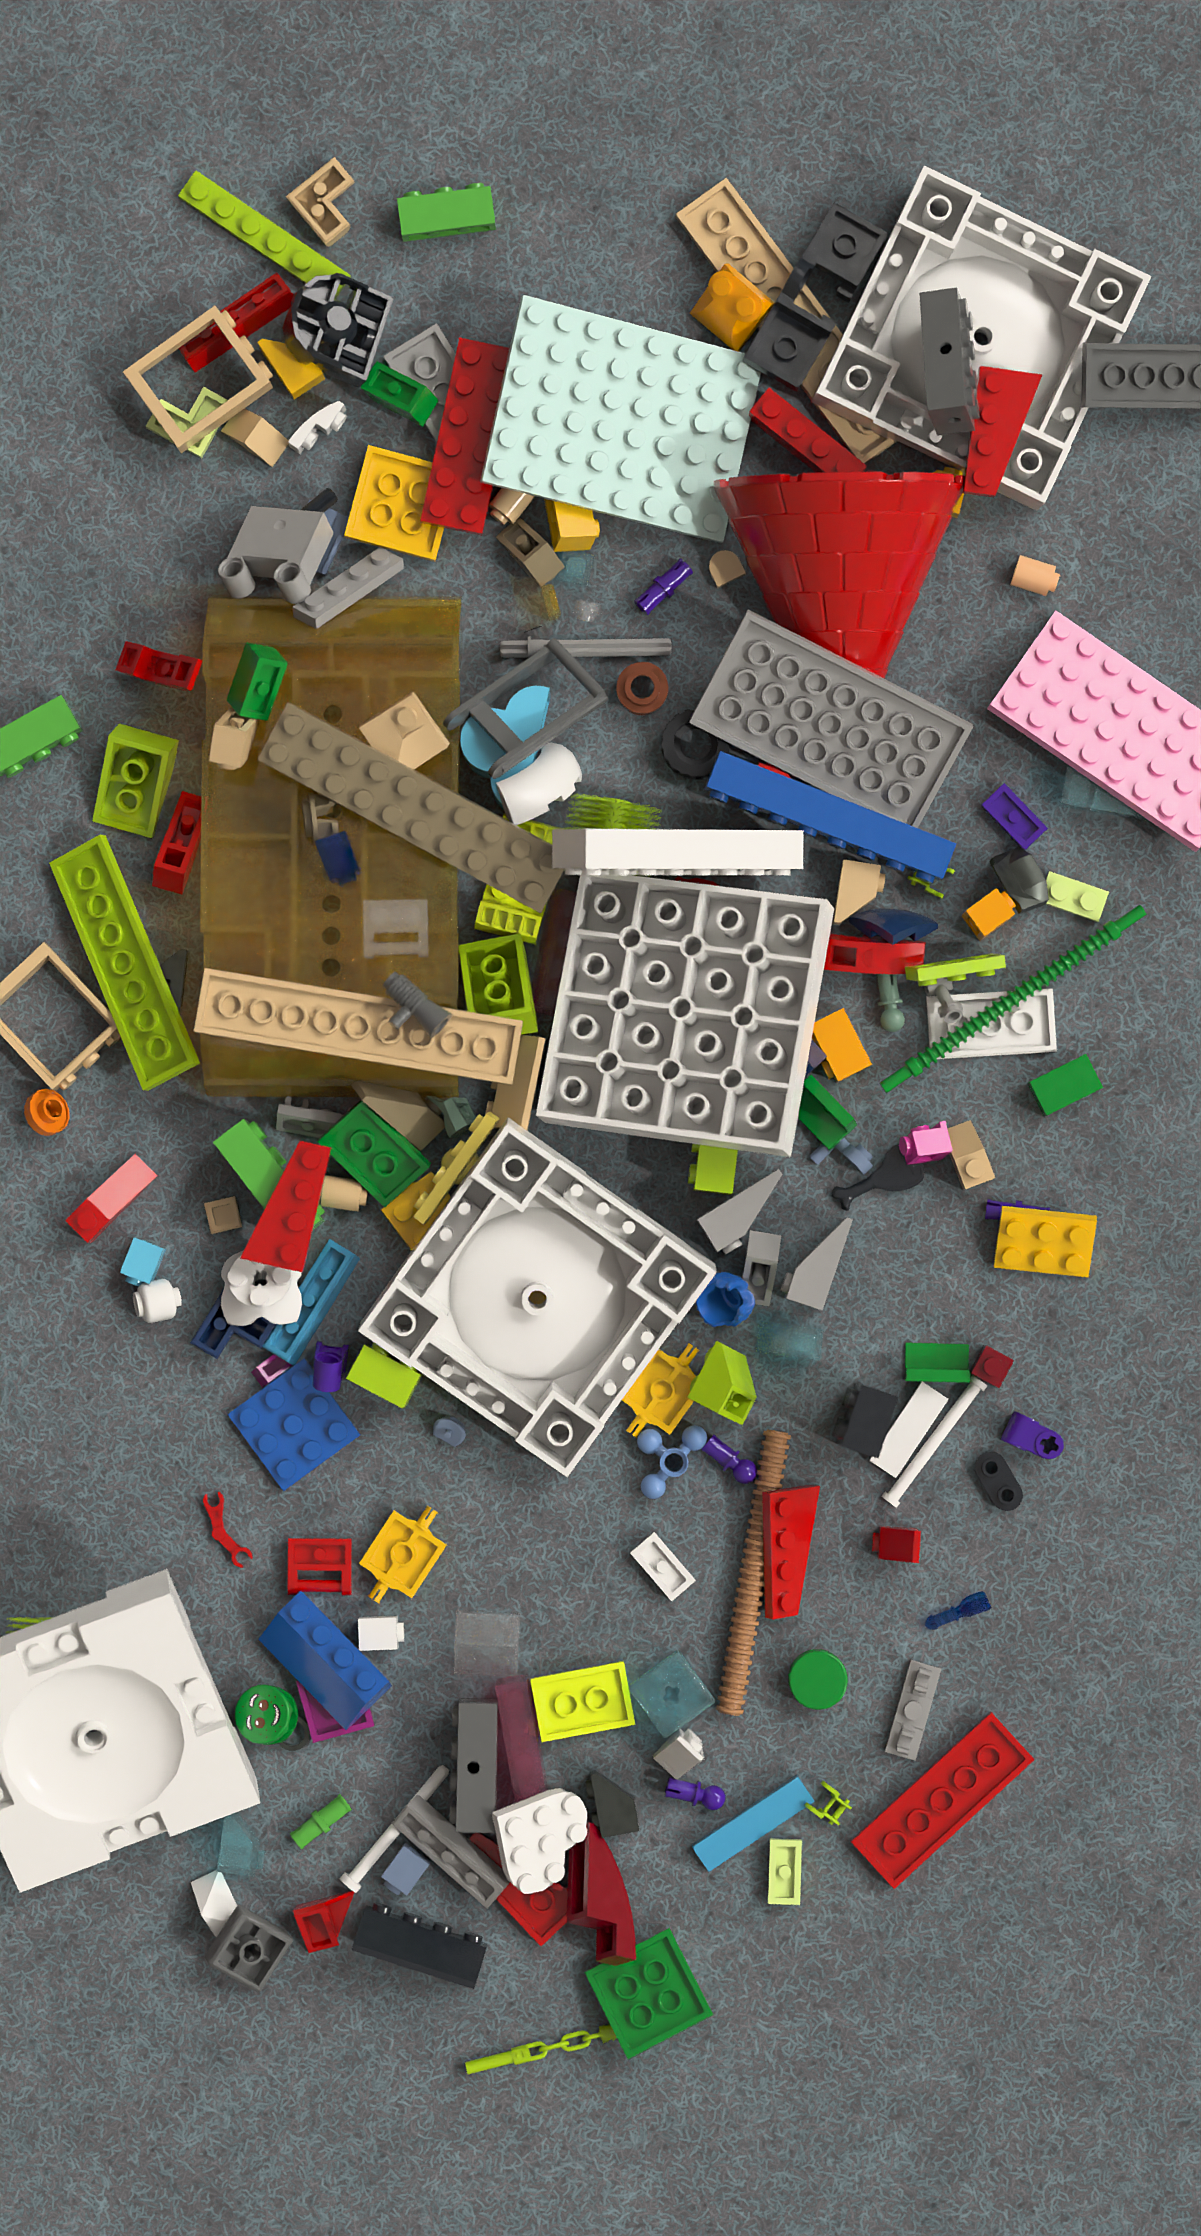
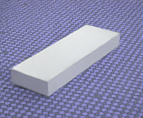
(909, 1429)

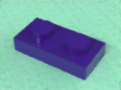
(1014, 816)

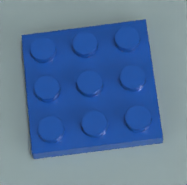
(293, 1425)

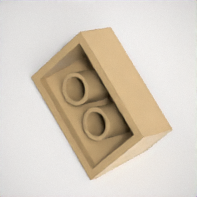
(517, 1099)

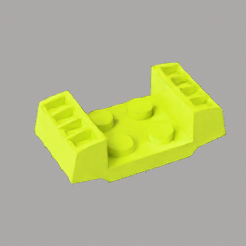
(505, 915)

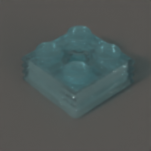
(667, 1714)

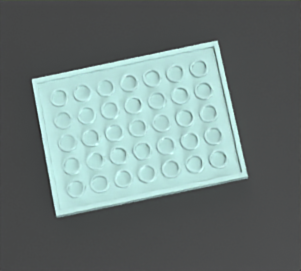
(619, 419)

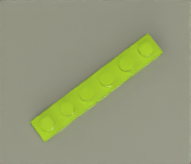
(256, 230)

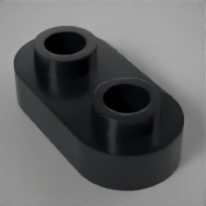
(998, 1481)

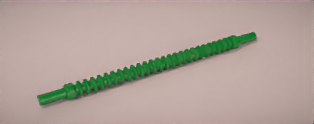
(1110, 931)

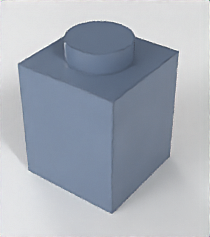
(404, 1870)

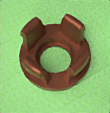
(637, 705)

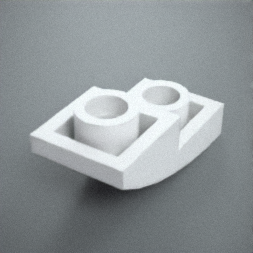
(324, 420)

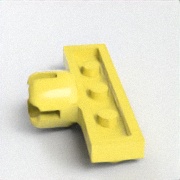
(455, 1166)

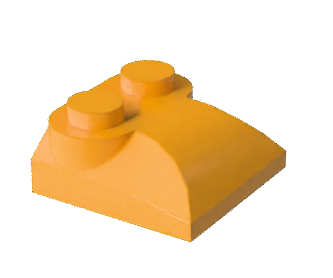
(731, 307)

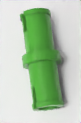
(320, 1821)

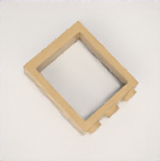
(226, 410)
(89, 1054)

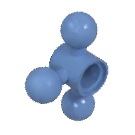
(650, 1442)

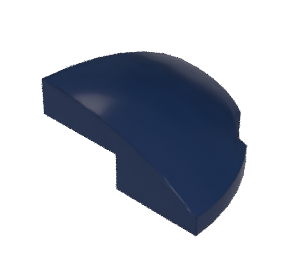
(893, 924)

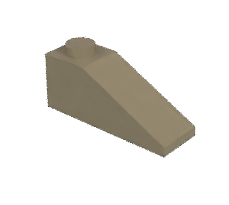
(404, 1110)

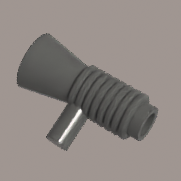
(416, 1003)

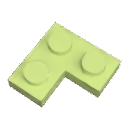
(204, 405)

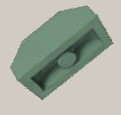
(457, 1115)

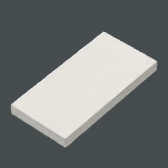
(1022, 1031)

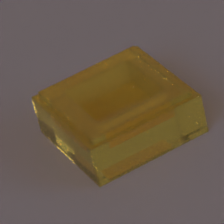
(551, 602)

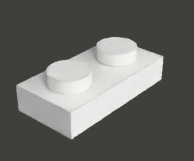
(662, 1566)

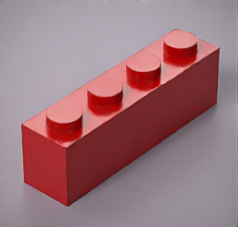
(802, 436)

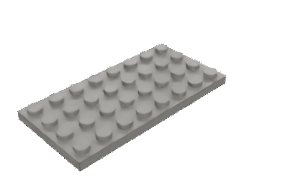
(830, 721)

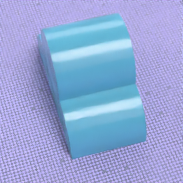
(523, 715)

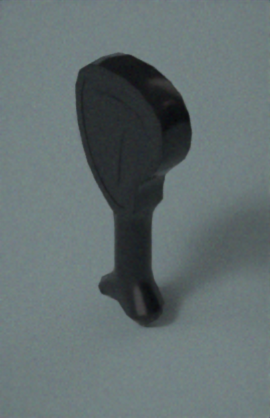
(891, 1176)

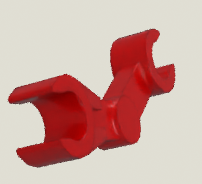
(219, 1532)

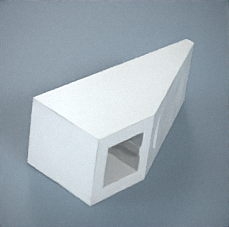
(680, 1753)

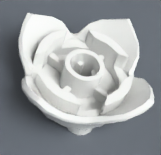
(244, 1302)

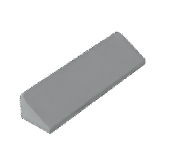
(451, 1851)

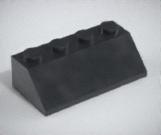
(420, 1946)

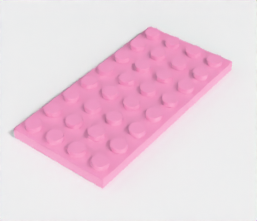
(1110, 725)

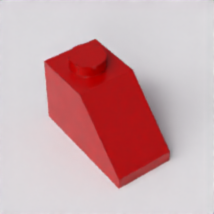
(897, 1544)

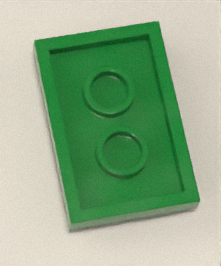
(374, 1153)

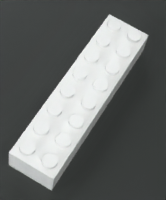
(676, 852)

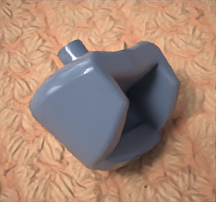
(449, 1430)

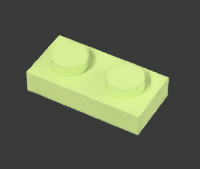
(1075, 896)
(784, 1871)

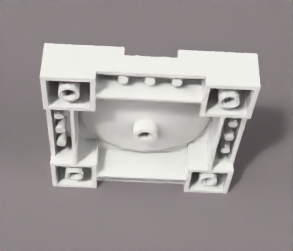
(1025, 292)
(523, 1227)
(160, 1746)

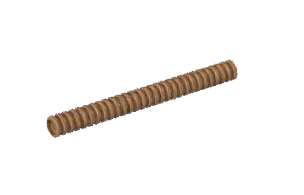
(751, 1579)

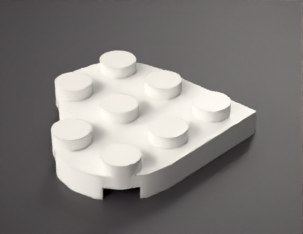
(536, 1835)

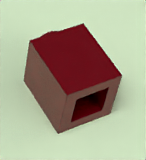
(991, 1366)

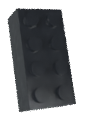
(865, 1420)

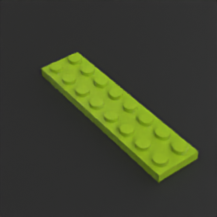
(124, 963)

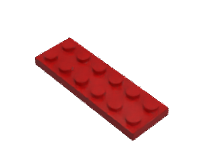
(454, 489)
(942, 1800)

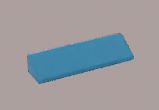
(317, 1294)
(752, 1823)

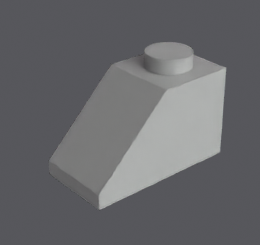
(761, 1265)

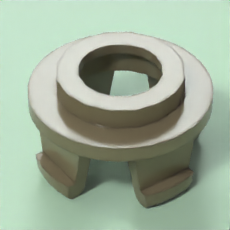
(317, 806)

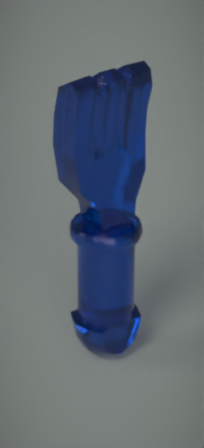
(968, 1607)

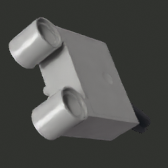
(279, 546)

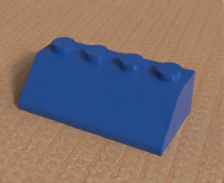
(324, 1660)

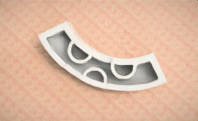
(543, 781)

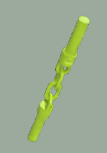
(521, 2053)

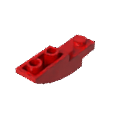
(872, 954)

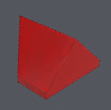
(322, 1920)

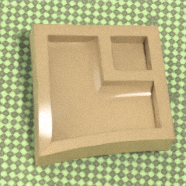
(405, 732)

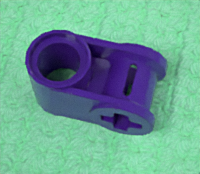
(329, 1367)
(1027, 1435)

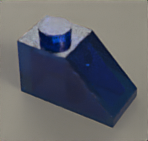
(339, 858)

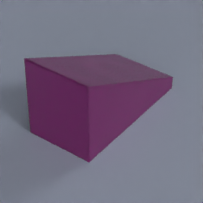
(270, 1369)

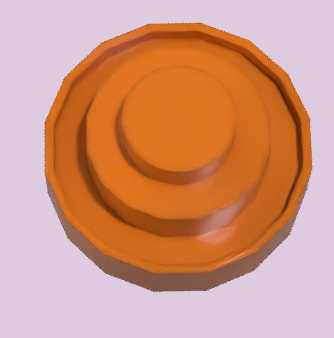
(46, 1112)

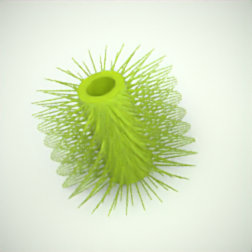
(611, 814)

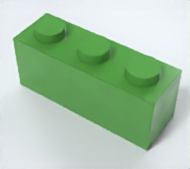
(446, 212)
(36, 734)

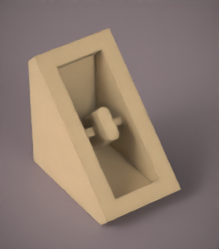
(256, 436)

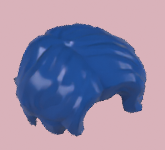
(725, 1300)

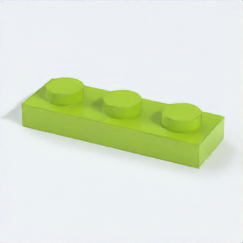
(955, 969)

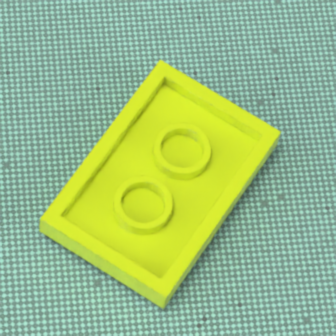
(582, 1701)

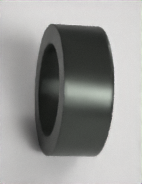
(303, 1722)

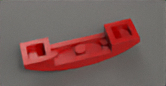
(159, 667)

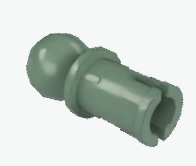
(892, 1018)

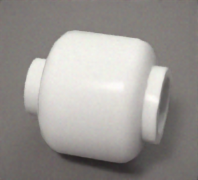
(156, 1300)

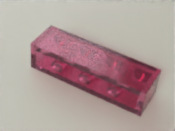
(521, 1736)

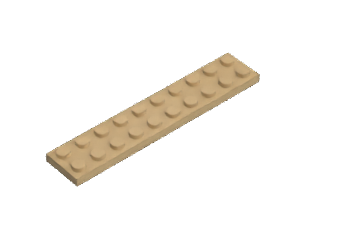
(731, 234)
(354, 1027)

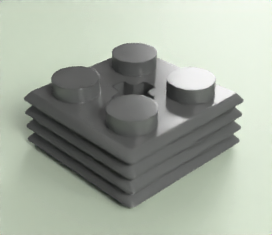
(254, 1966)

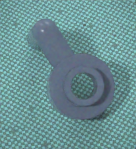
(858, 1156)

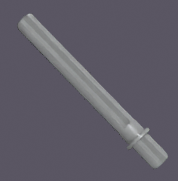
(590, 647)

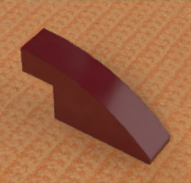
(600, 1899)

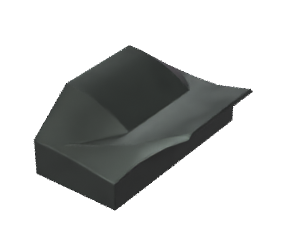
(1021, 879)

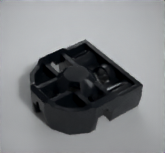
(363, 308)

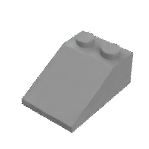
(734, 1217)
(814, 1274)

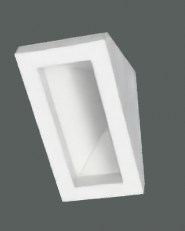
(214, 1900)

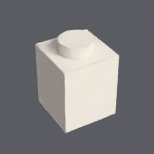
(380, 1633)

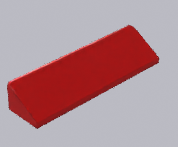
(248, 320)

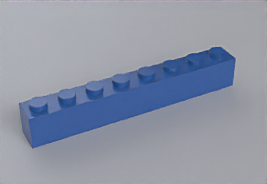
(829, 816)

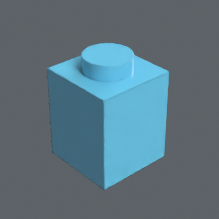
(142, 1262)

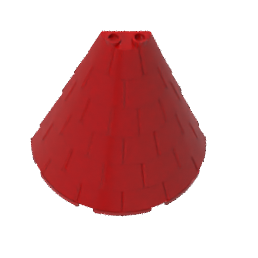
(842, 551)

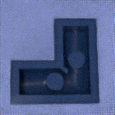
(216, 1332)

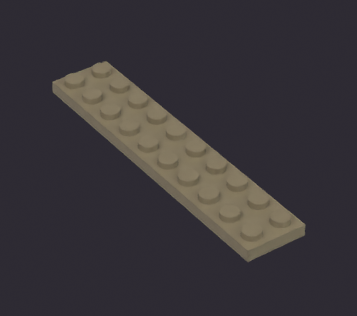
(412, 806)

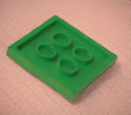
(650, 1996)

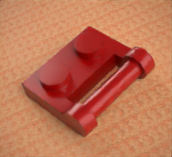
(320, 1555)

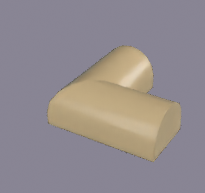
(315, 198)

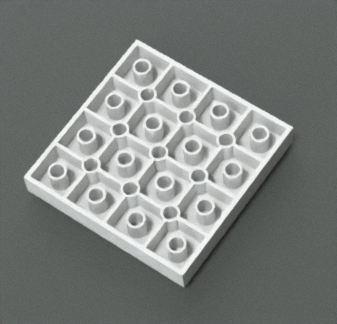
(686, 1012)

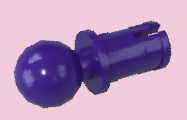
(743, 1470)
(711, 1797)

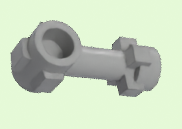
(949, 1010)

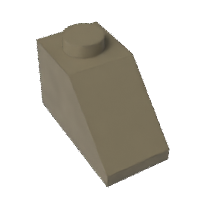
(530, 551)

